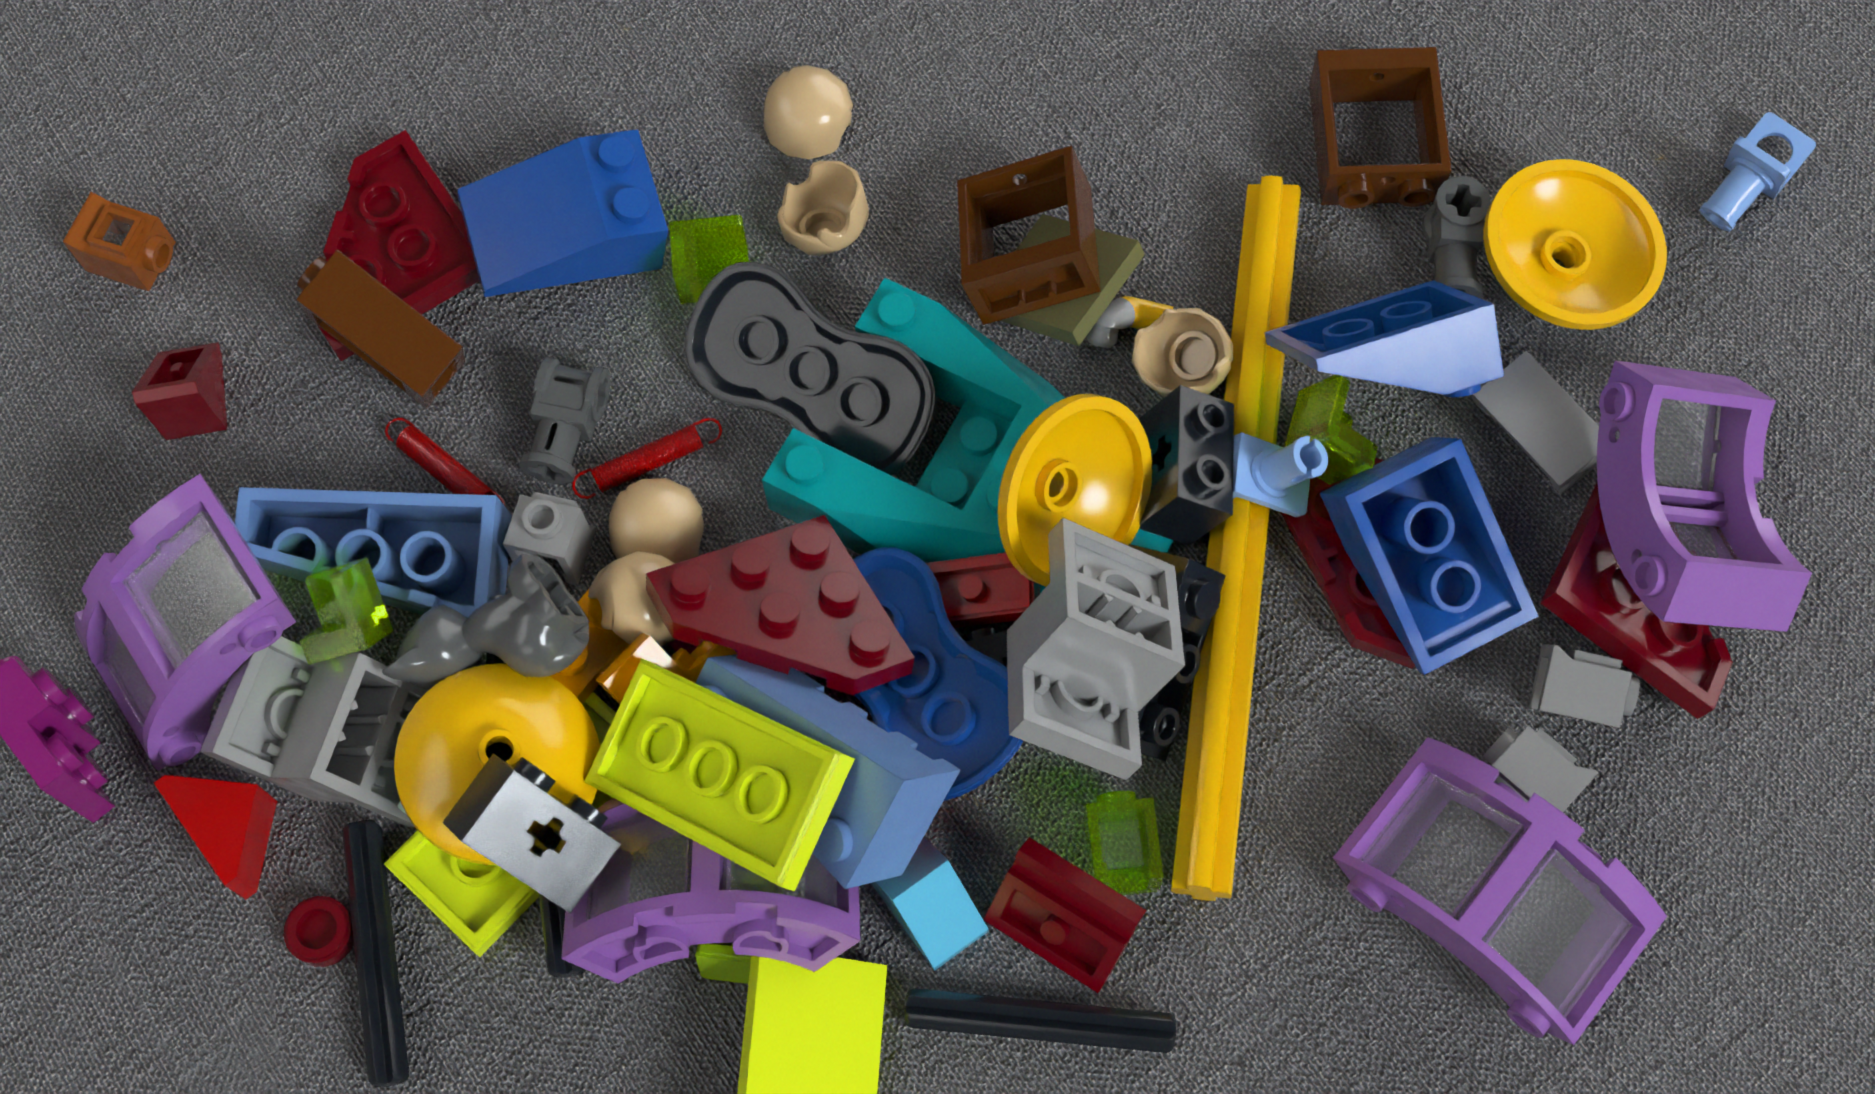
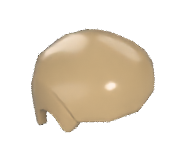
(807, 112)
(824, 210)
(1183, 350)
(656, 519)
(624, 597)

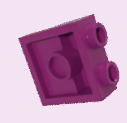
(51, 737)

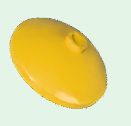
(1589, 223)
(1075, 463)
(464, 714)

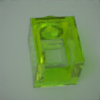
(1123, 842)

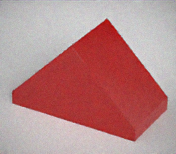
(226, 823)

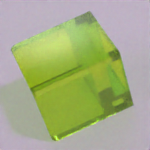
(704, 249)
(1322, 417)
(348, 611)

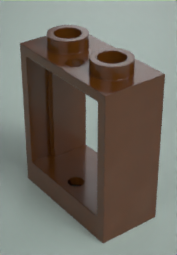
(1399, 76)
(1039, 273)
(379, 327)

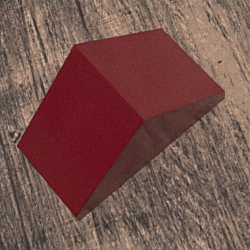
(184, 392)

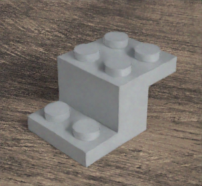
(1093, 650)
(315, 726)

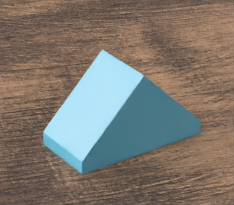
(933, 906)

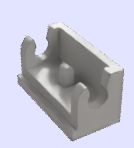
(1542, 421)

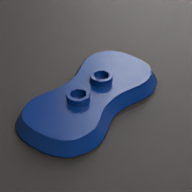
(955, 694)

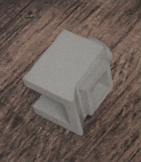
(551, 529)
(1583, 686)
(1538, 765)

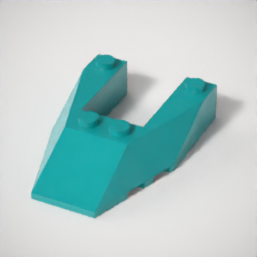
(956, 499)

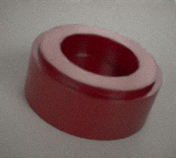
(319, 931)

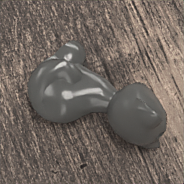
(530, 627)

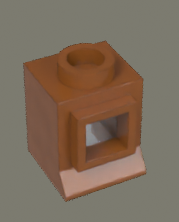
(119, 242)

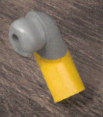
(1121, 314)

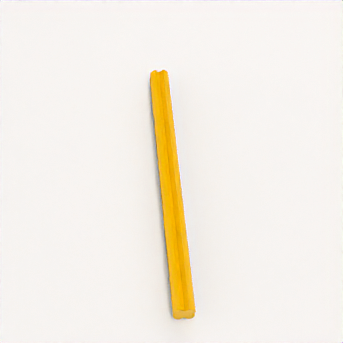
(1237, 549)

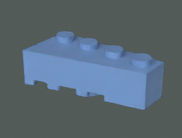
(418, 544)
(888, 790)

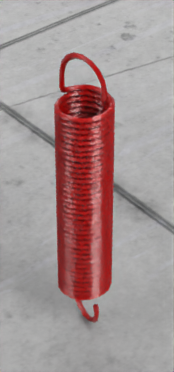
(647, 458)
(438, 462)

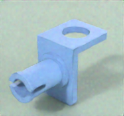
(1755, 171)
(1276, 474)

